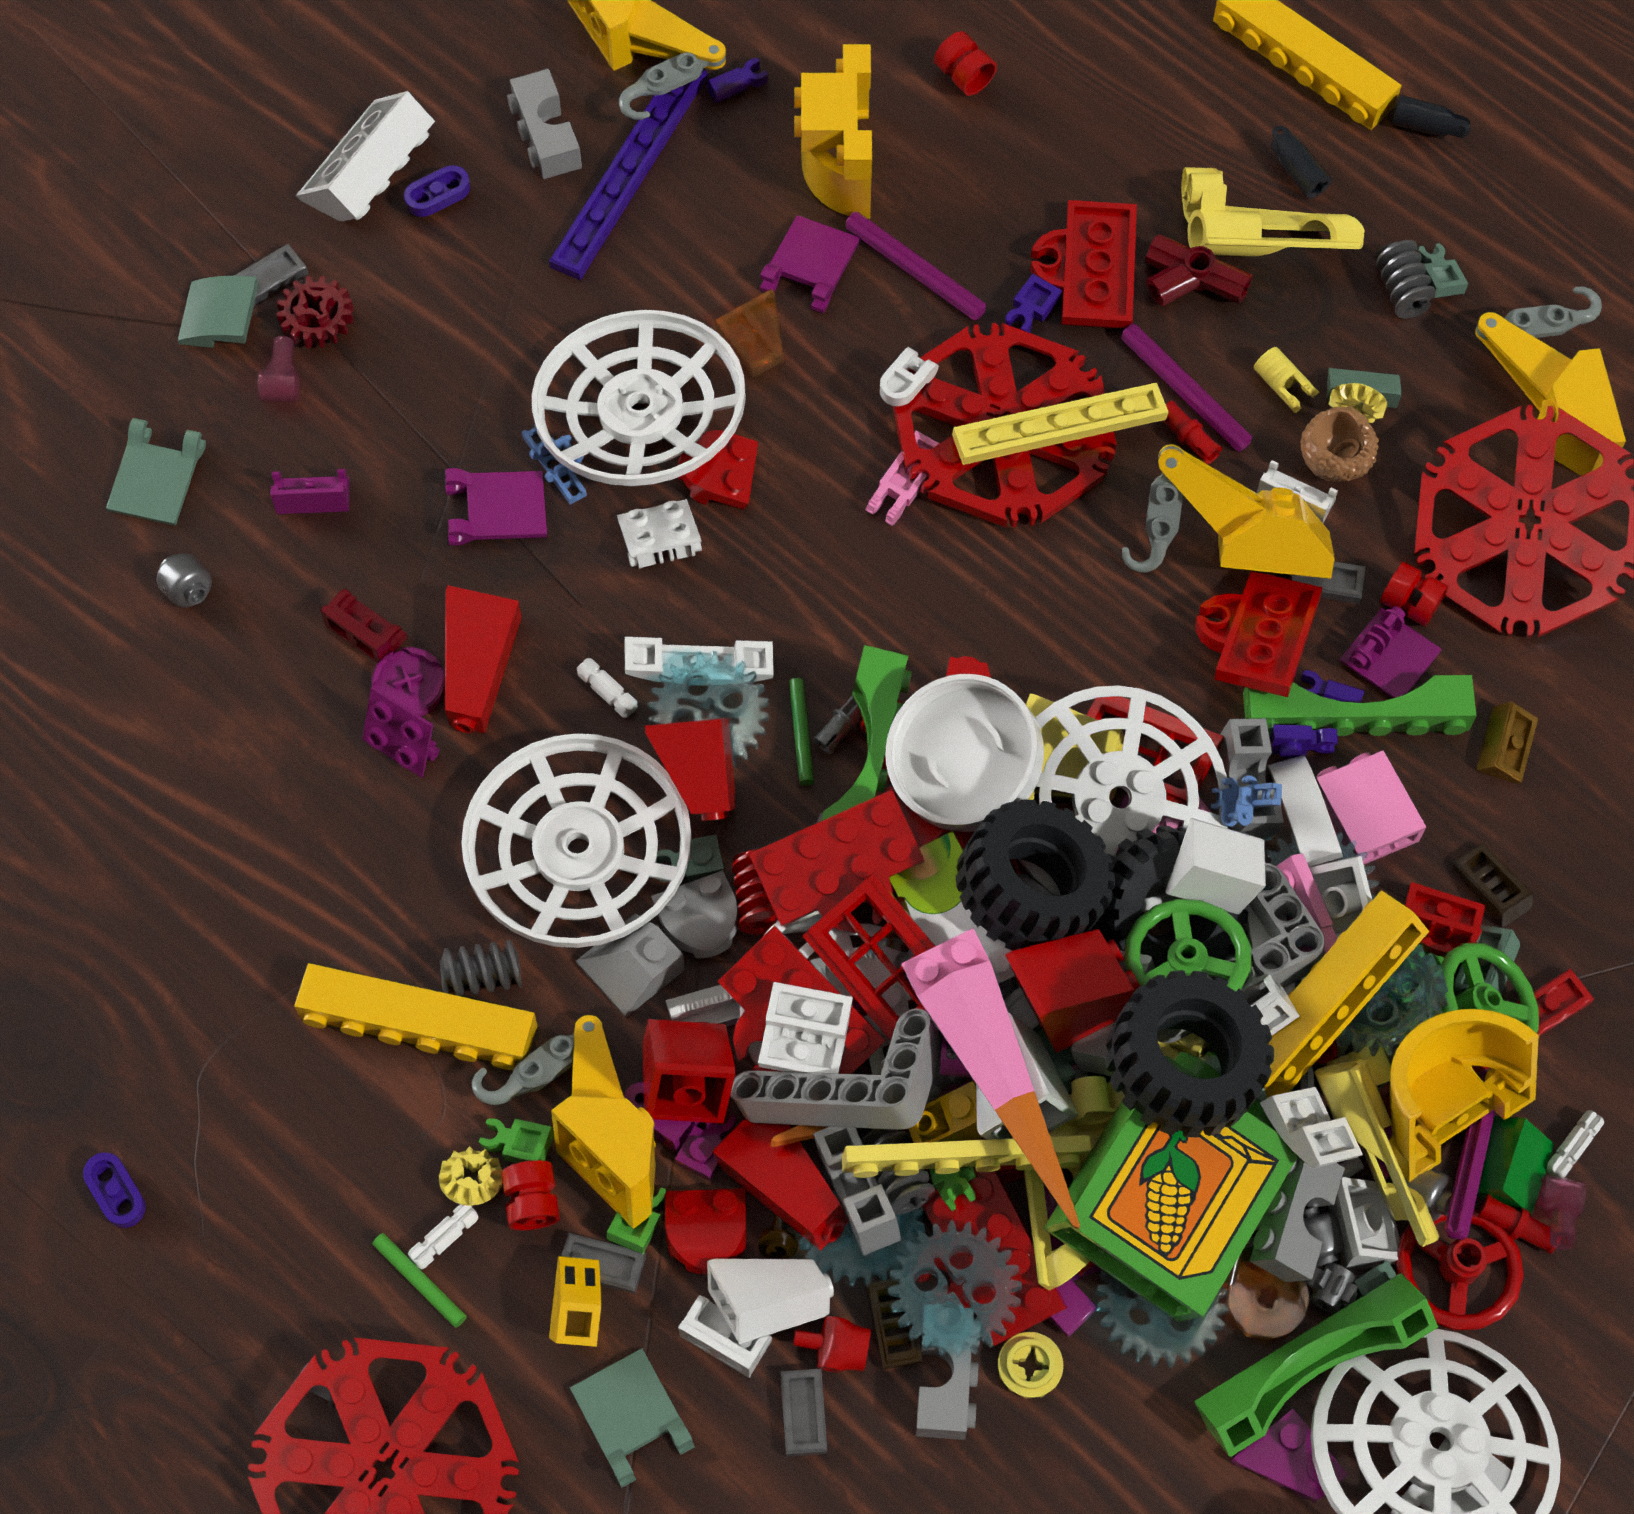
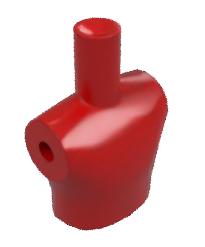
(838, 1345)

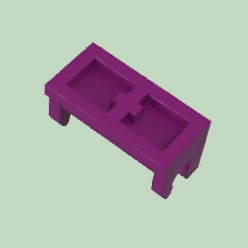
(310, 493)

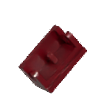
(362, 626)

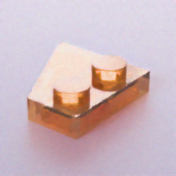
(754, 333)

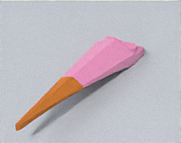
(968, 1008)

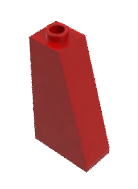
(477, 650)
(782, 1180)

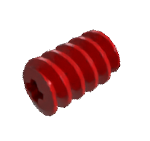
(754, 905)

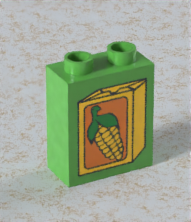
(1173, 1207)

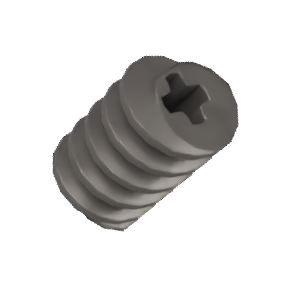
(1405, 278)
(480, 968)
(903, 1192)

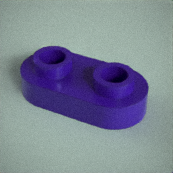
(435, 191)
(116, 1191)

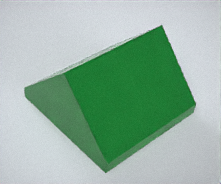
(1515, 1163)

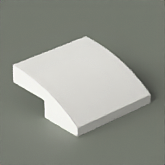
(805, 1030)
(1308, 1130)

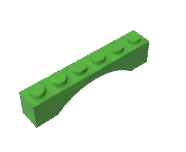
(876, 692)
(1438, 705)
(1379, 1321)

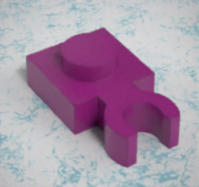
(697, 1149)

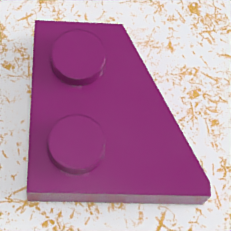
(1286, 1458)

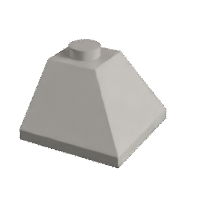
(633, 966)

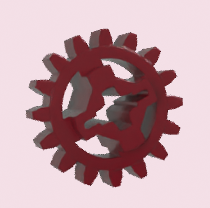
(312, 312)

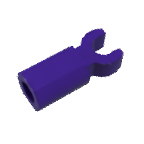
(736, 81)
(1332, 689)

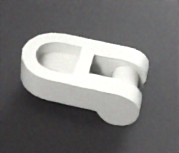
(901, 386)

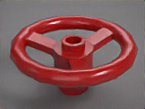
(1460, 1276)

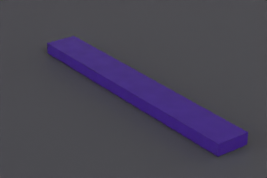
(622, 180)

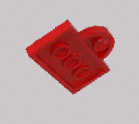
(1092, 263)
(1260, 631)
(834, 857)
(780, 961)
(996, 1212)

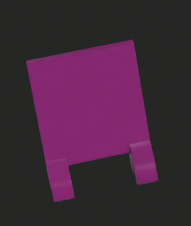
(811, 256)
(498, 505)

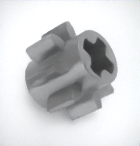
(1332, 1288)

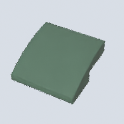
(218, 310)

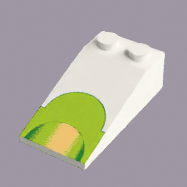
(936, 903)

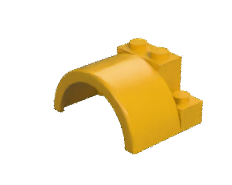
(829, 120)
(1439, 1092)

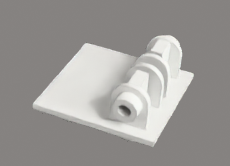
(659, 530)

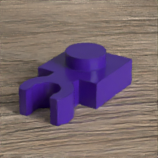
(1033, 301)
(1298, 739)

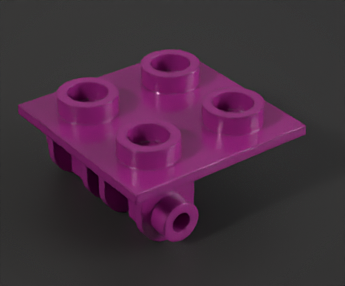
(1390, 653)
(399, 732)

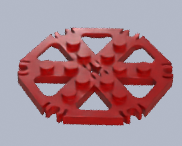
(996, 399)
(1500, 504)
(369, 1431)

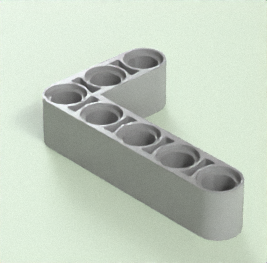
(1281, 948)
(850, 1100)

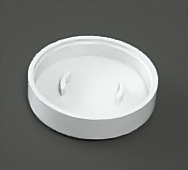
(963, 750)

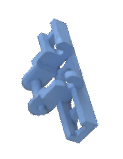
(539, 450)
(1242, 809)

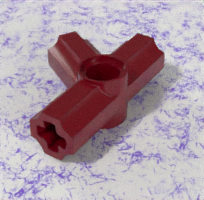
(1180, 277)

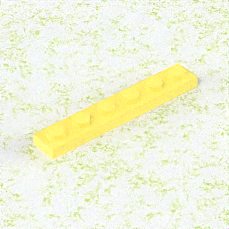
(1059, 423)
(948, 1156)

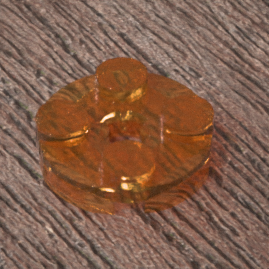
(1266, 1322)

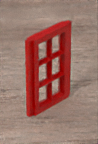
(1171, 727)
(844, 967)

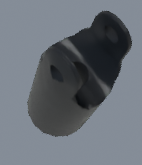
(1429, 118)
(1300, 163)

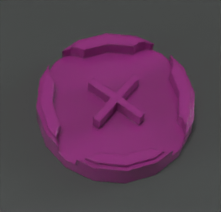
(411, 679)

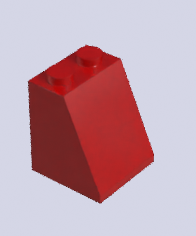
(698, 763)
(1073, 985)
(687, 1070)

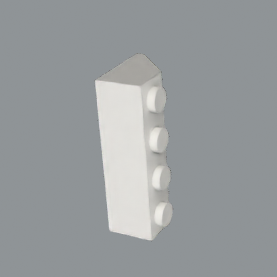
(367, 157)

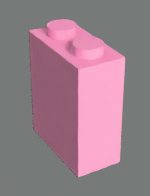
(1370, 806)

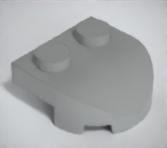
(701, 916)

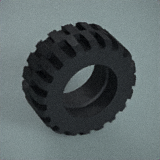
(1056, 844)
(1135, 872)
(1216, 1016)

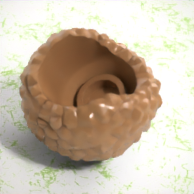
(1339, 444)

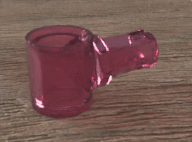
(280, 378)
(1563, 1203)

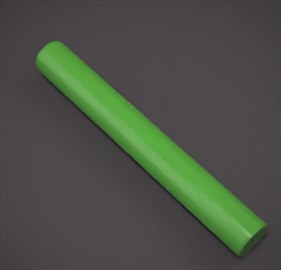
(801, 731)
(419, 1280)

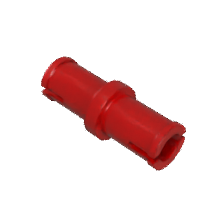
(1190, 433)
(1516, 1222)

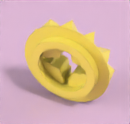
(1353, 394)
(467, 1190)
(1045, 1354)

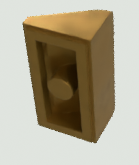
(1507, 742)

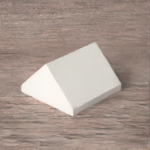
(1218, 867)
(1343, 890)
(1365, 1225)

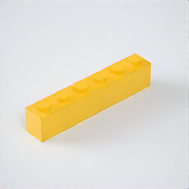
(1311, 57)
(1342, 986)
(415, 1016)

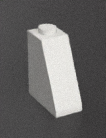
(768, 1294)

